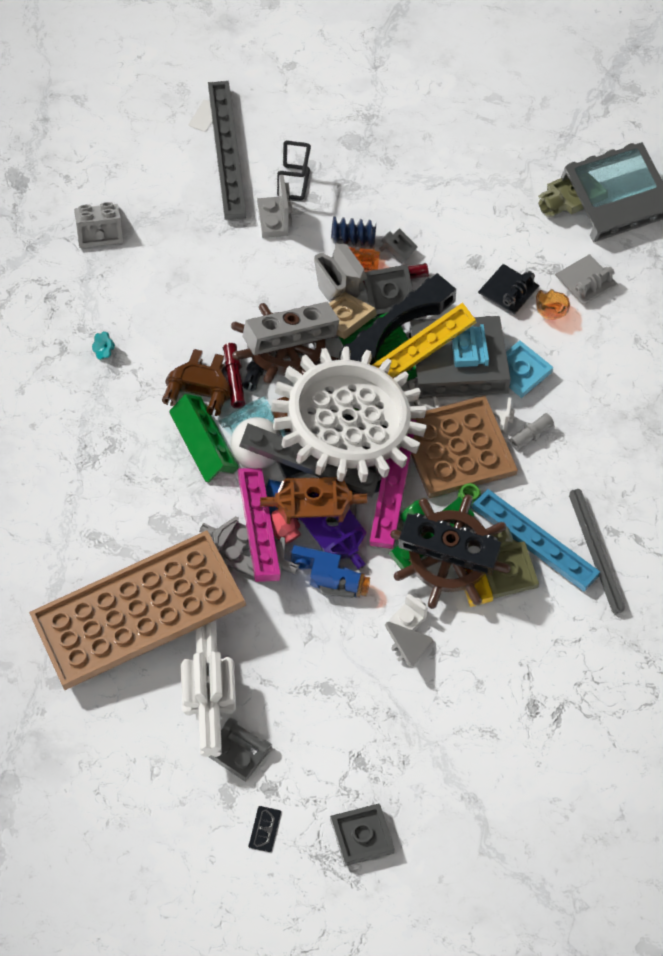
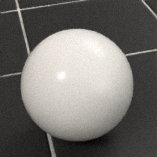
(245, 457)

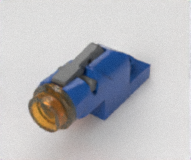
(328, 575)

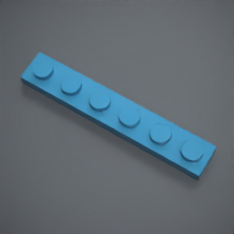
(537, 540)

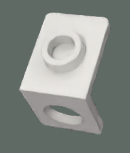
(505, 416)

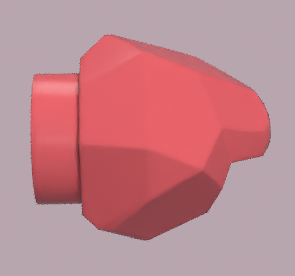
(282, 529)

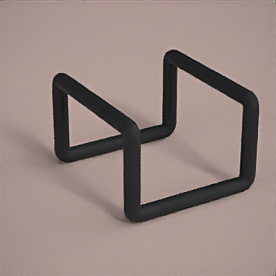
(305, 169)

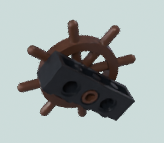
(450, 547)

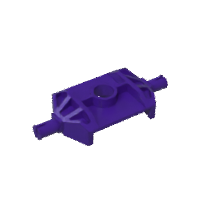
(339, 539)

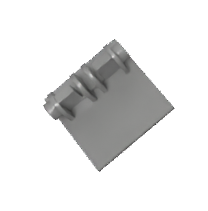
(587, 278)

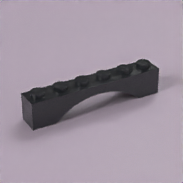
(429, 299)

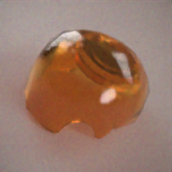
(552, 304)

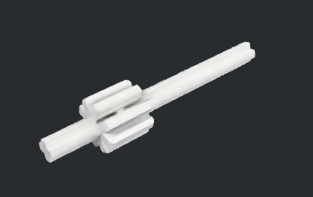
(208, 689)

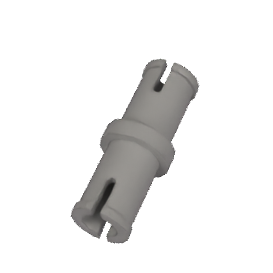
(531, 431)

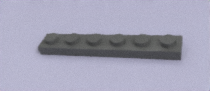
(269, 445)

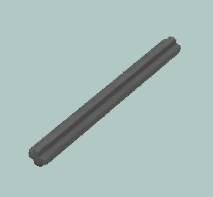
(596, 550)

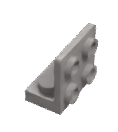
(275, 212)
(98, 225)

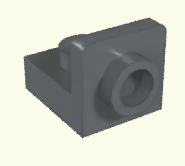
(398, 244)

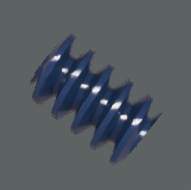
(353, 232)

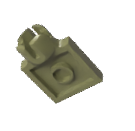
(558, 198)
(522, 573)

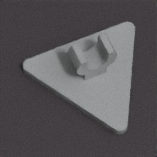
(408, 642)

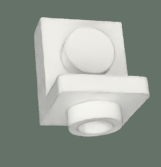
(411, 614)

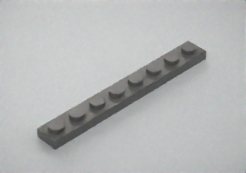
(226, 150)

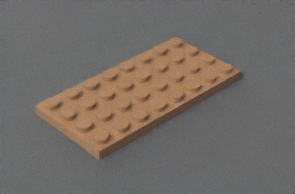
(136, 609)

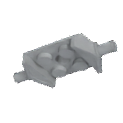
(232, 540)

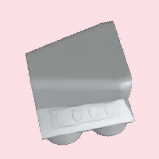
(339, 273)

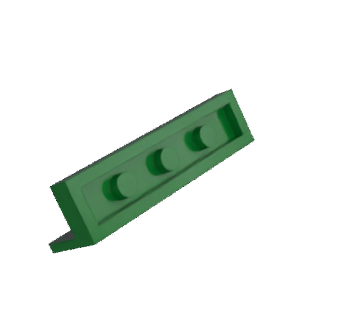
(202, 437)

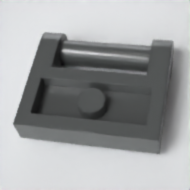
(237, 758)

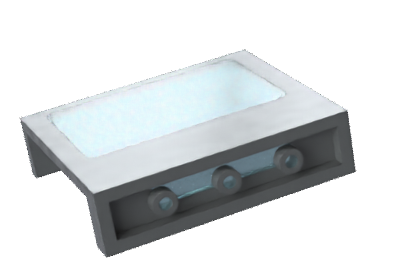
(618, 190)

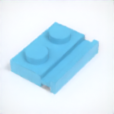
(470, 347)

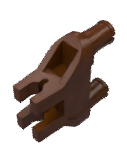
(199, 380)

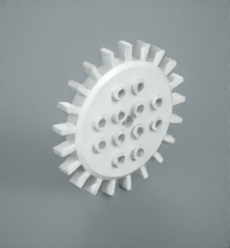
(372, 389)

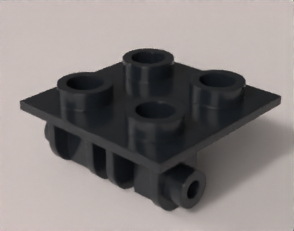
(509, 288)

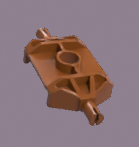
(294, 501)

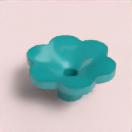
(103, 345)

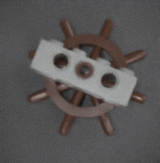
(286, 335)

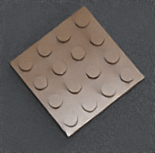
(461, 448)

